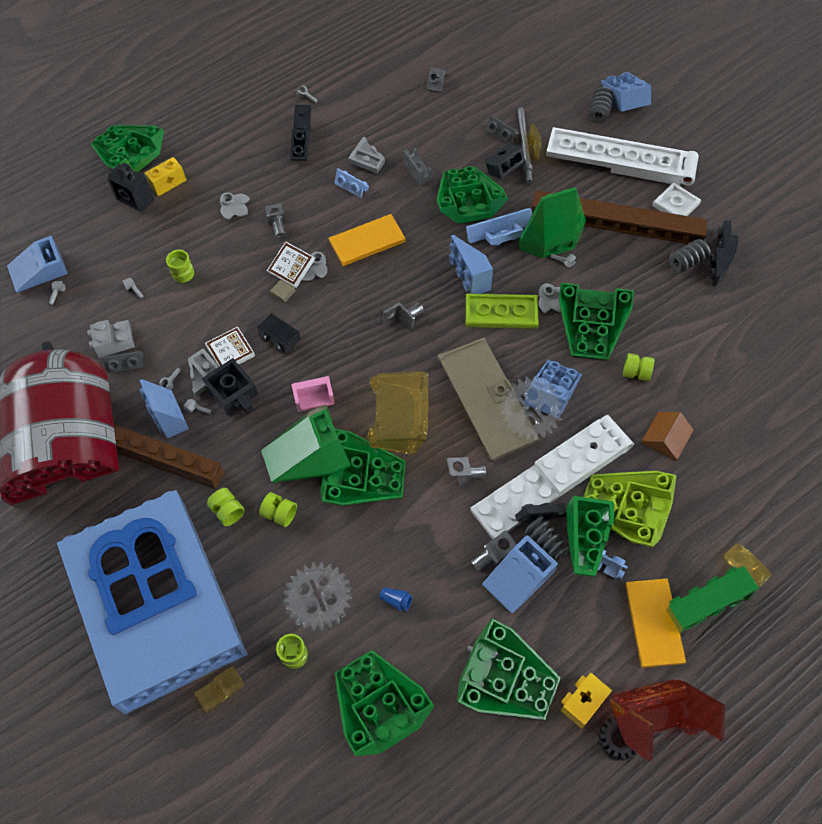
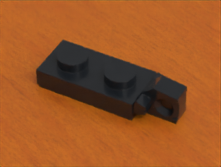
(531, 512)

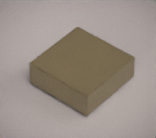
(282, 290)

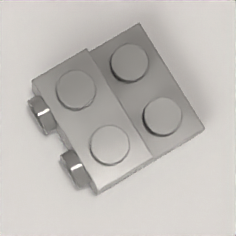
(110, 339)

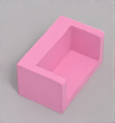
(313, 394)

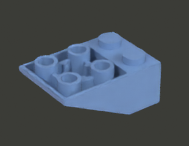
(628, 91)
(37, 265)
(471, 266)
(561, 378)
(163, 408)
(520, 574)

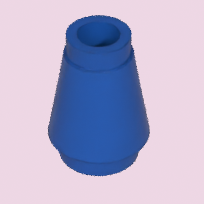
(396, 598)

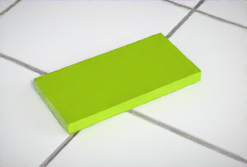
(501, 311)

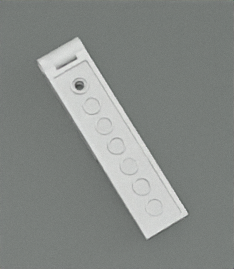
(625, 156)
(553, 475)

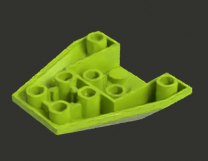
(639, 500)

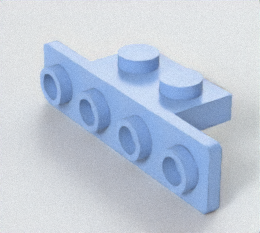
(500, 228)

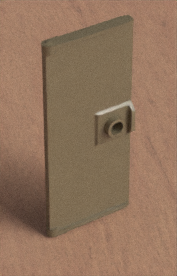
(480, 389)

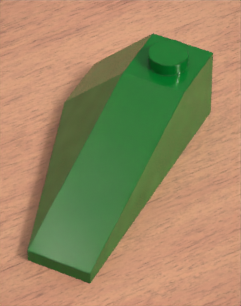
(588, 532)

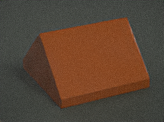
(668, 434)

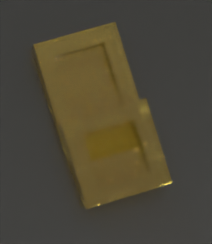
(535, 141)
(739, 557)
(219, 690)

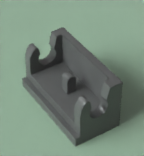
(417, 167)

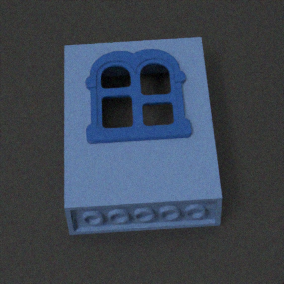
(168, 637)

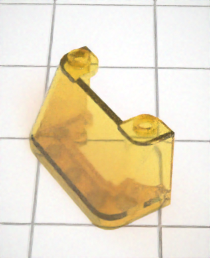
(400, 411)

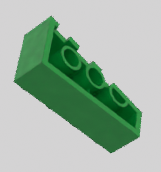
(712, 598)

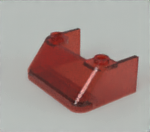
(664, 707)

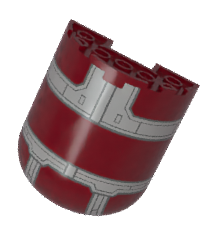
(54, 423)

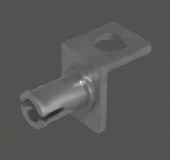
(436, 79)
(276, 219)
(407, 315)
(464, 470)
(493, 552)

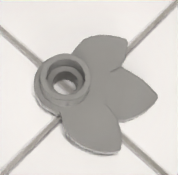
(233, 205)
(317, 268)
(549, 300)

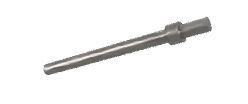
(527, 167)

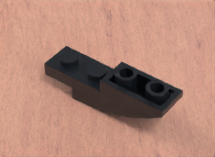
(301, 133)
(723, 254)

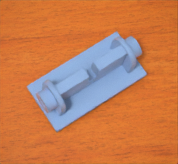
(350, 183)
(614, 565)

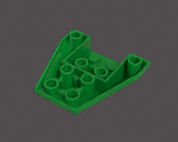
(129, 144)
(469, 195)
(554, 225)
(593, 319)
(306, 449)
(370, 478)
(512, 682)
(378, 704)

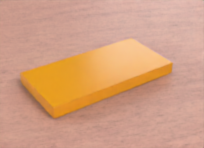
(367, 240)
(654, 629)

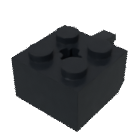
(130, 187)
(230, 387)

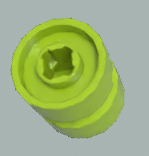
(180, 266)
(638, 367)
(225, 506)
(280, 510)
(292, 651)

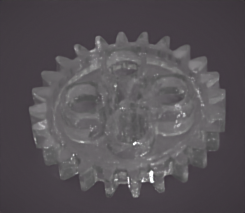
(518, 419)
(335, 588)

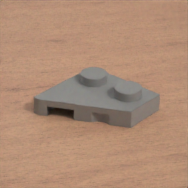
(366, 157)
(200, 366)

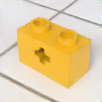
(165, 176)
(596, 693)

